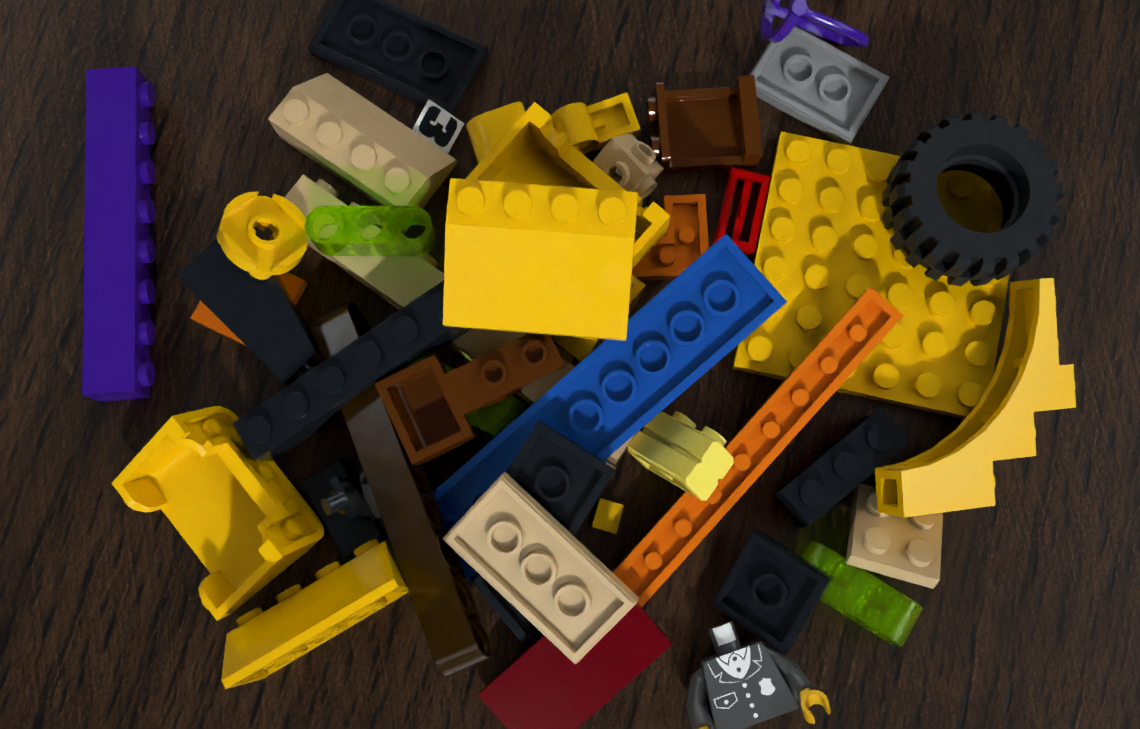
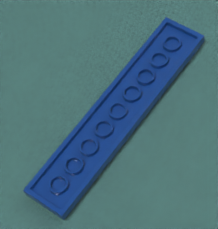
(632, 380)

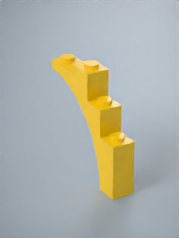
(1000, 427)

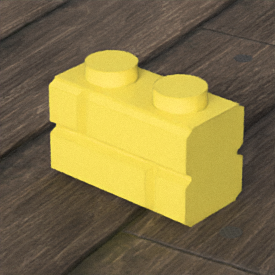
(682, 453)

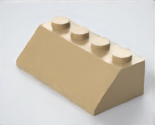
(361, 143)

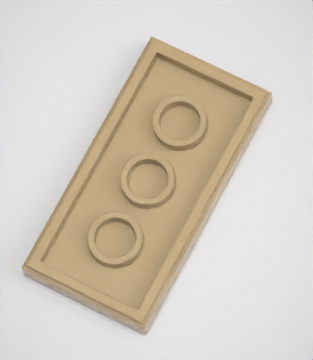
(540, 568)

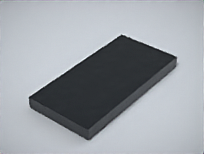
(399, 51)

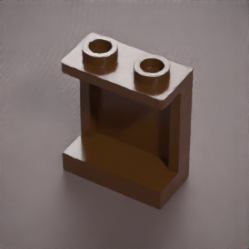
(706, 127)

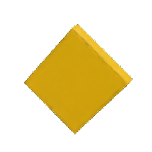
(607, 516)

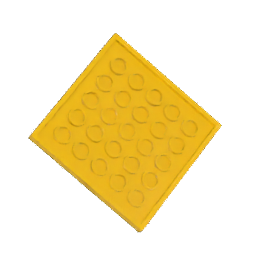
(829, 243)

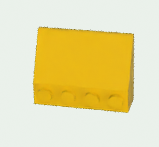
(539, 258)
(312, 614)

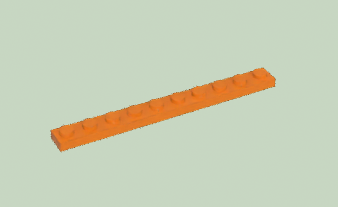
(759, 442)

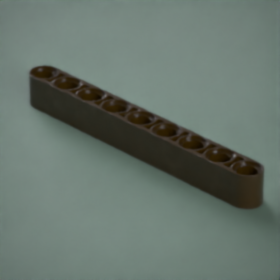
(409, 514)

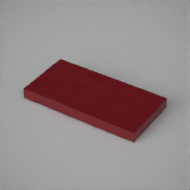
(553, 693)

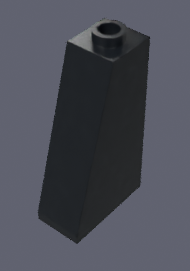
(255, 312)

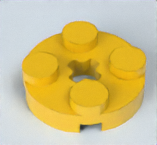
(250, 252)

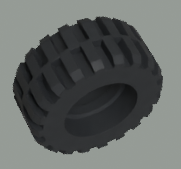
(1002, 158)

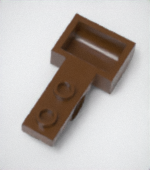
(433, 405)

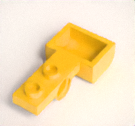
(585, 125)

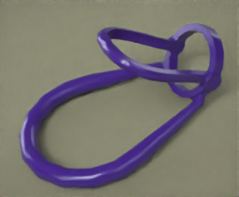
(796, 15)

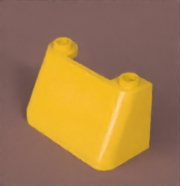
(542, 156)
(227, 507)

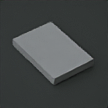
(818, 84)

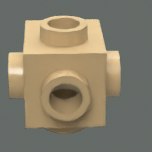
(630, 164)

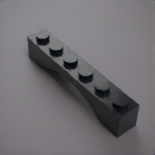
(316, 396)

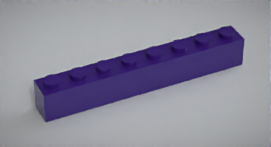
(118, 236)

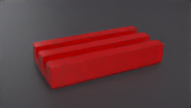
(748, 177)

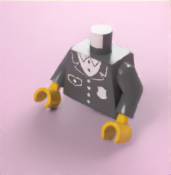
(747, 684)

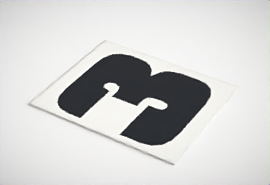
(438, 126)

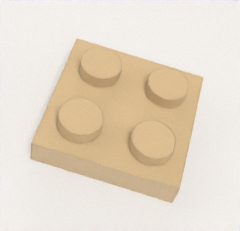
(894, 544)

